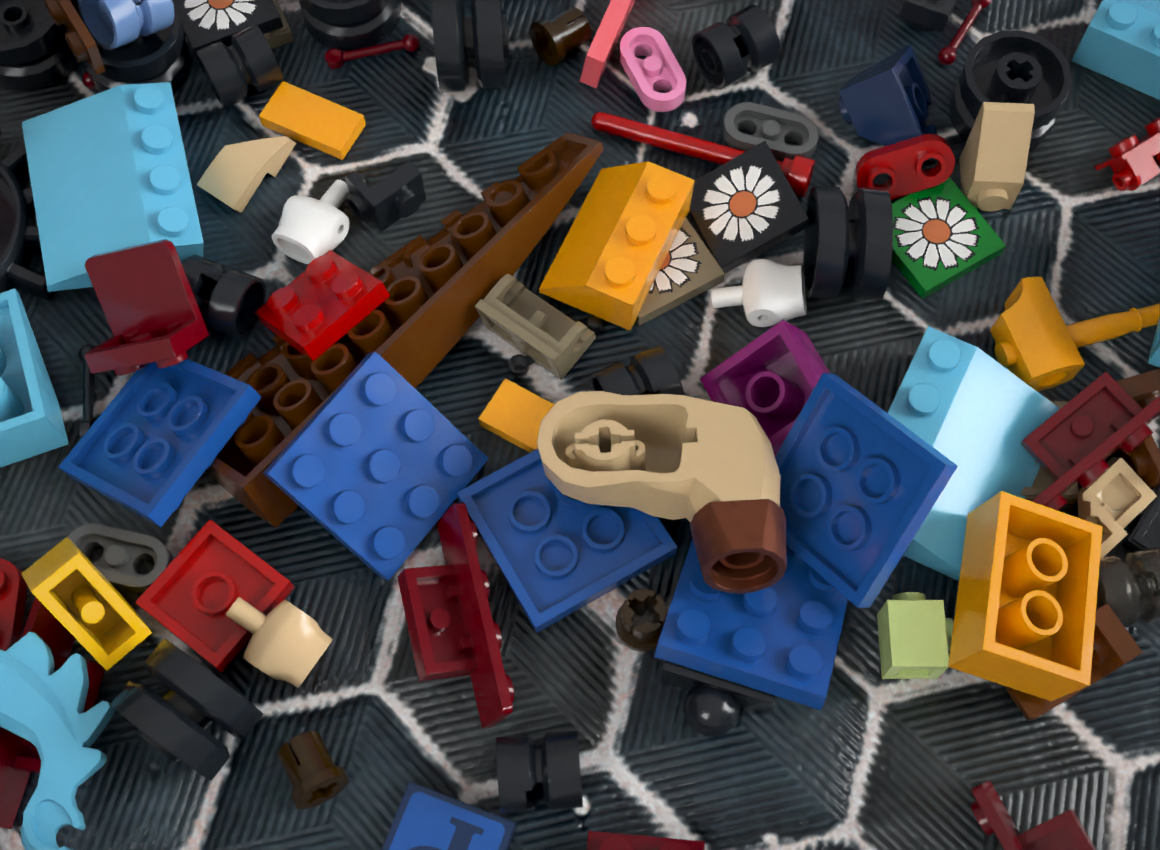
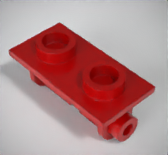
(1133, 158)

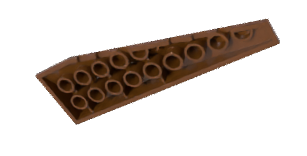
(427, 313)

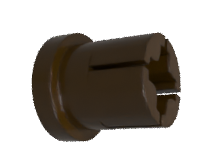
(559, 35)
(643, 637)
(311, 770)

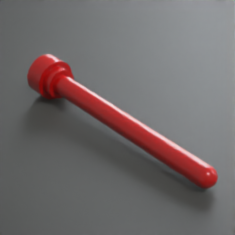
(796, 170)

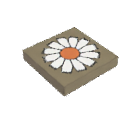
(683, 275)

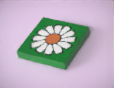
(940, 237)

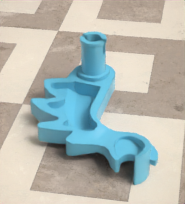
(49, 713)

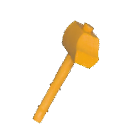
(1041, 347)

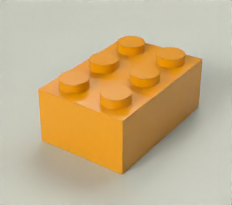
(1027, 597)

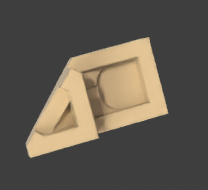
(241, 168)
(1114, 502)

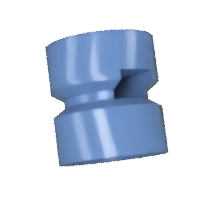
(123, 21)

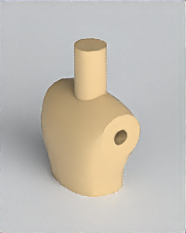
(283, 642)

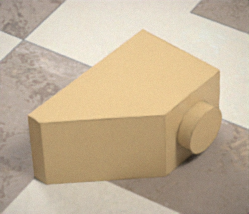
(996, 155)

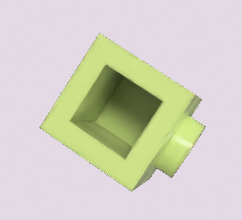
(913, 637)

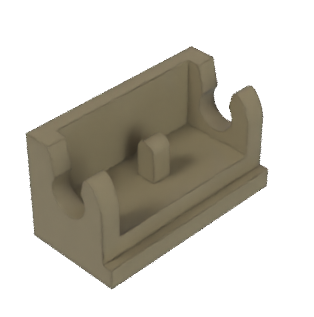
(534, 326)

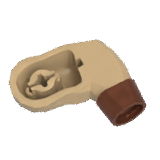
(676, 463)

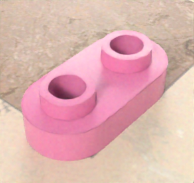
(655, 72)

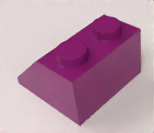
(769, 379)

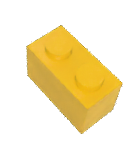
(86, 603)

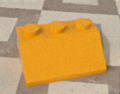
(619, 241)

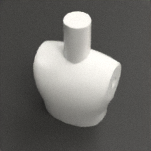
(312, 225)
(767, 293)

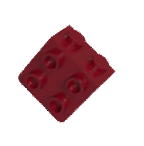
(146, 308)

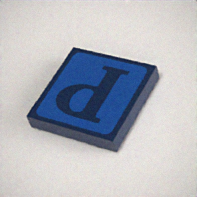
(443, 823)

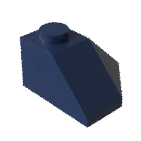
(888, 100)

